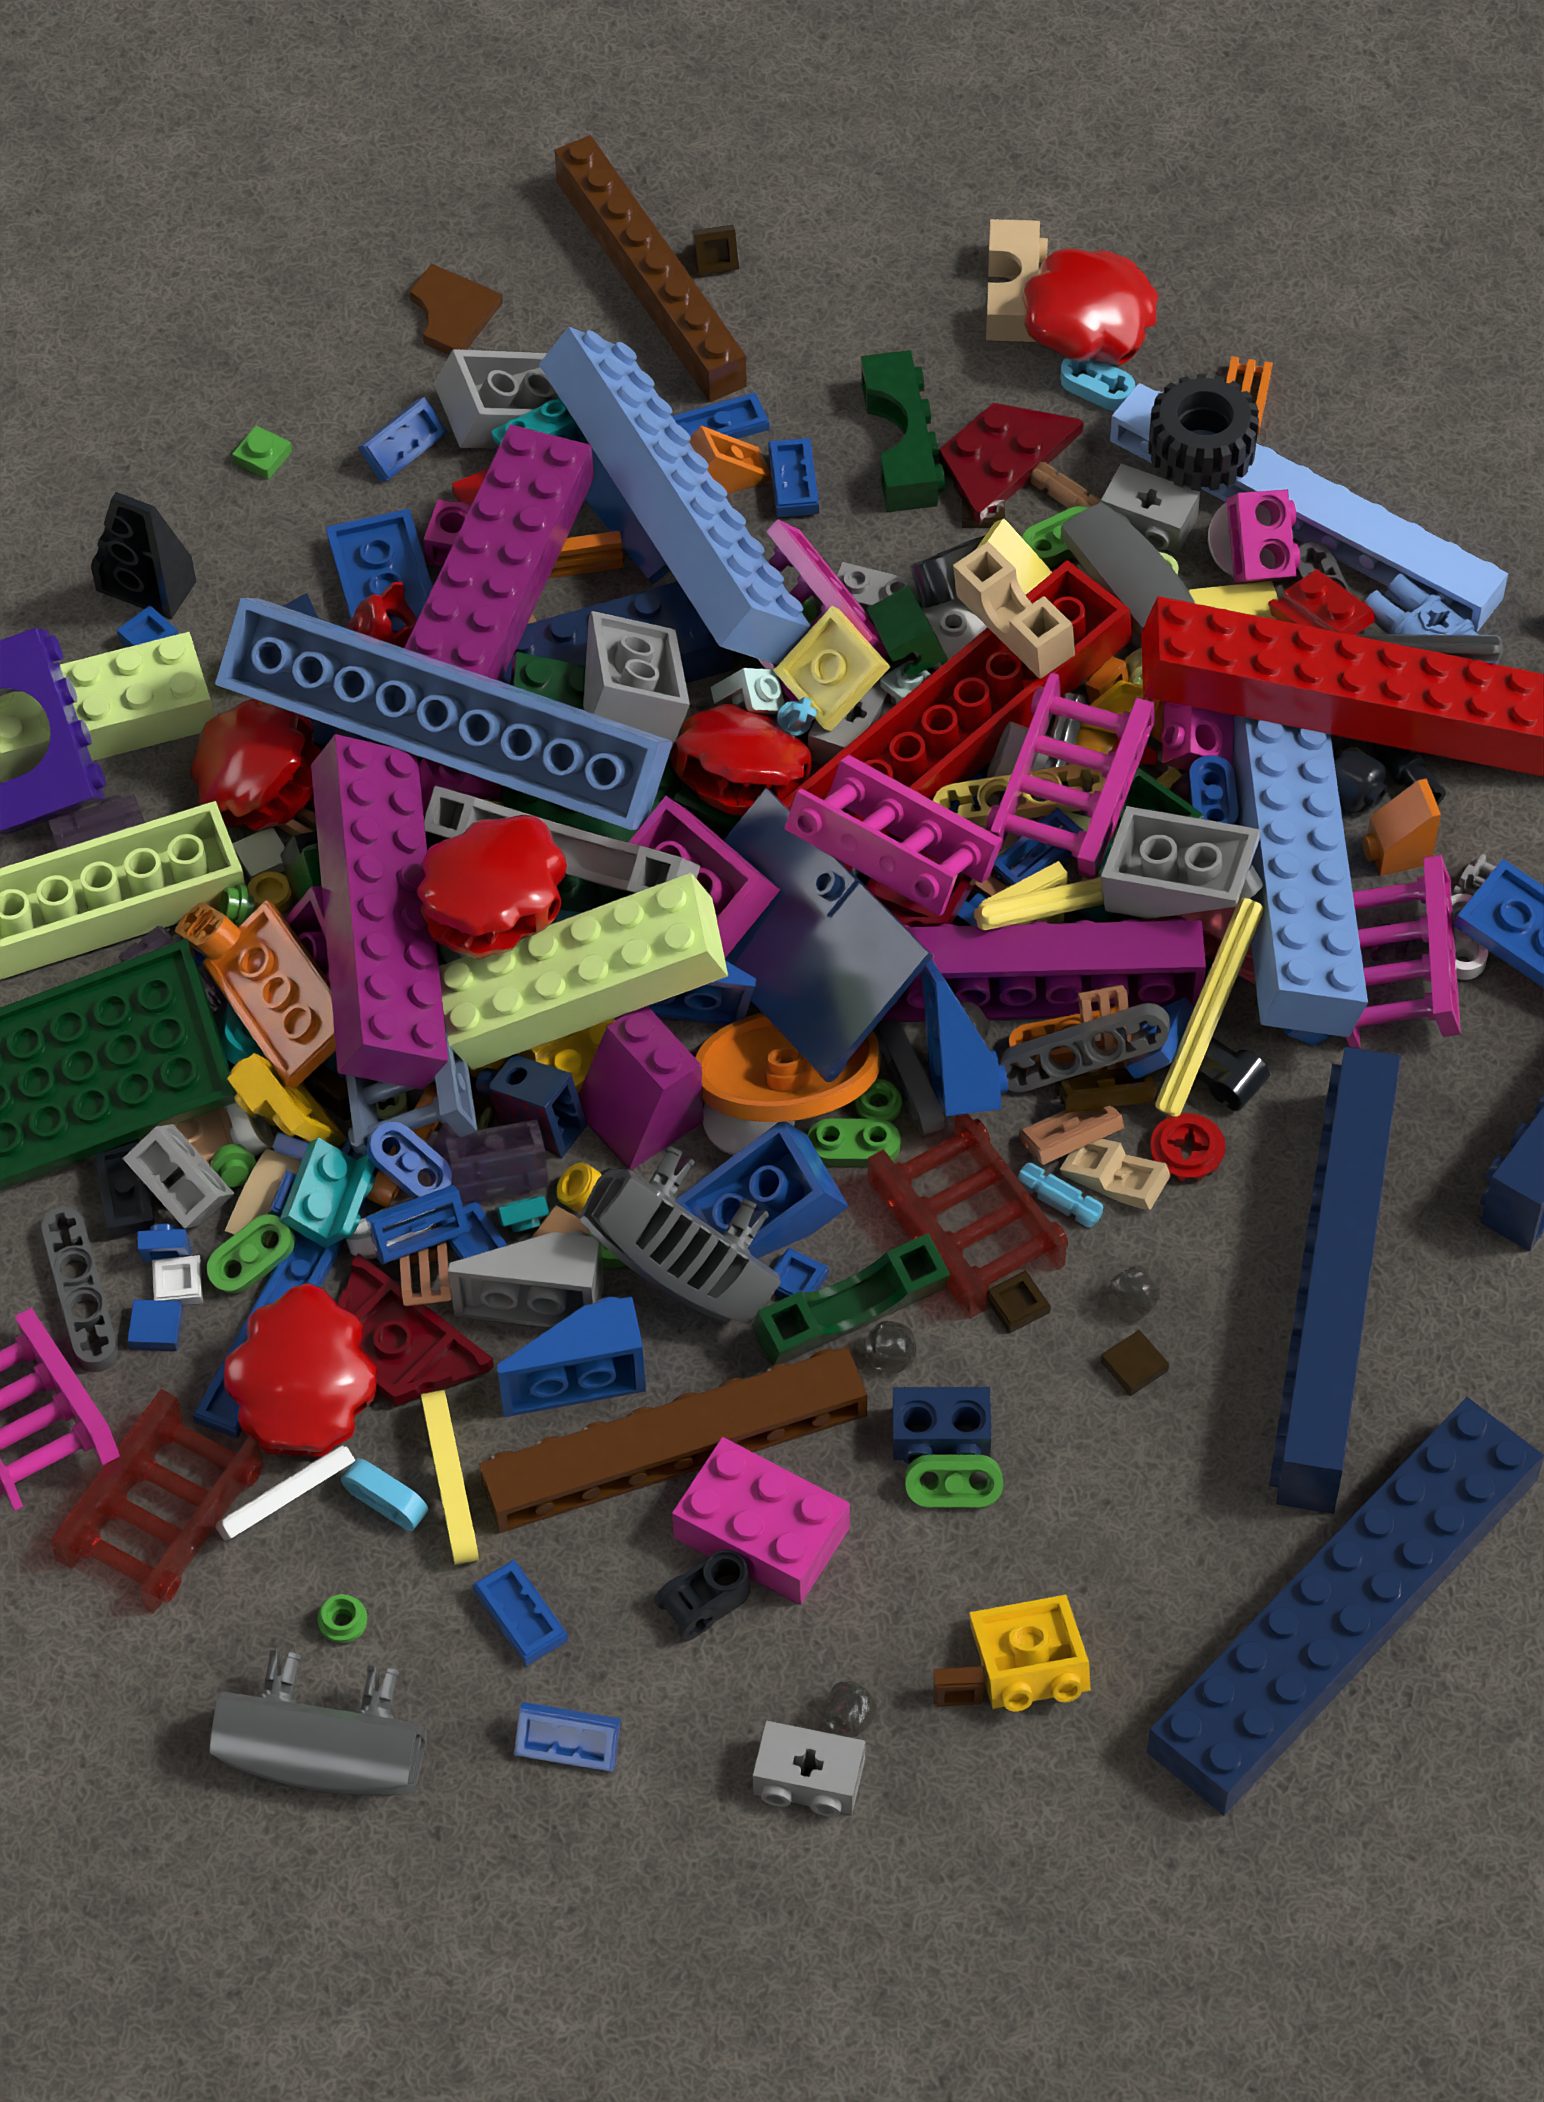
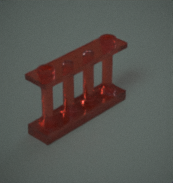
(919, 1214)
(108, 1499)

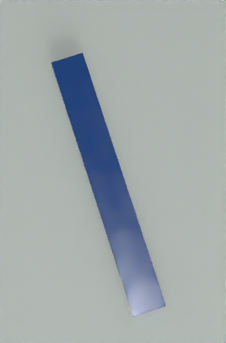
(305, 1264)

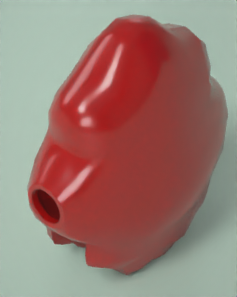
(1090, 306)
(736, 755)
(255, 764)
(492, 885)
(300, 1374)

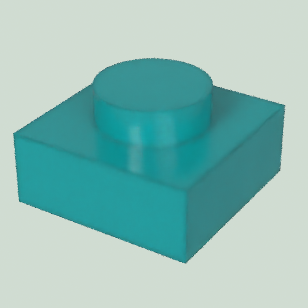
(522, 1213)

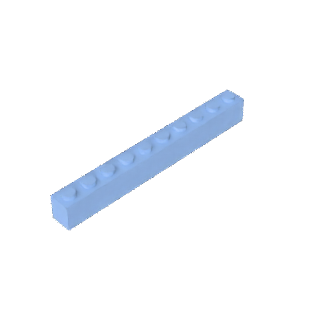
(1350, 526)

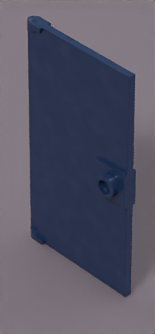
(823, 947)

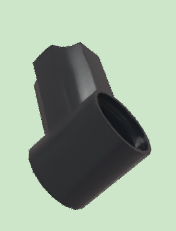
(1232, 1074)

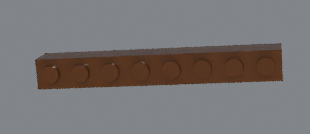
(651, 269)
(672, 1438)

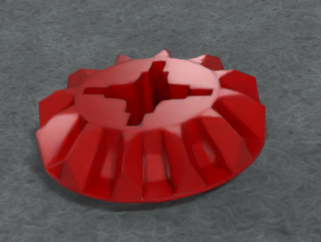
(1174, 1132)

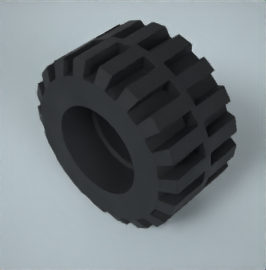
(1203, 406)

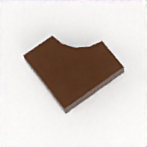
(454, 308)

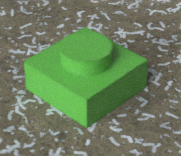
(262, 452)

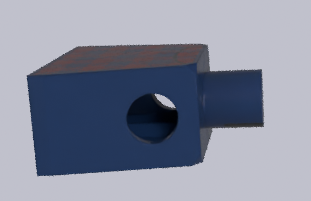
(535, 1091)

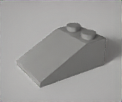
(489, 390)
(635, 675)
(1175, 864)
(529, 1280)

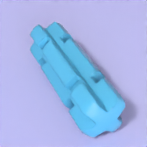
(1060, 1195)

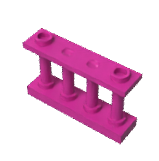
(816, 580)
(1102, 806)
(903, 813)
(1435, 966)
(69, 1403)

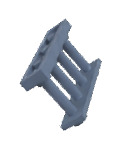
(451, 1106)

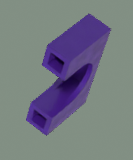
(66, 773)

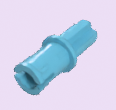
(796, 716)

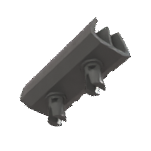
(1122, 564)
(677, 1248)
(319, 1745)

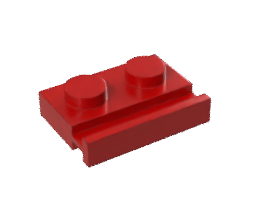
(1323, 605)

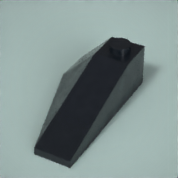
(142, 558)

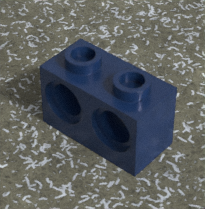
(941, 1412)

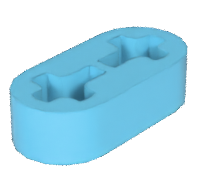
(1097, 382)
(384, 1494)

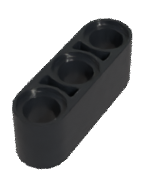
(935, 574)

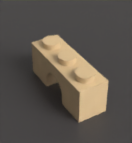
(1015, 255)
(1031, 631)

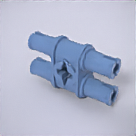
(1423, 612)

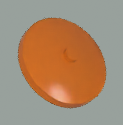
(763, 1078)

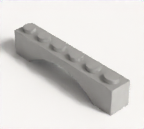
(587, 855)

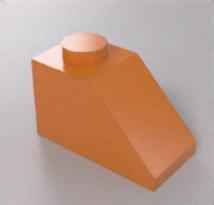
(730, 460)
(1403, 830)

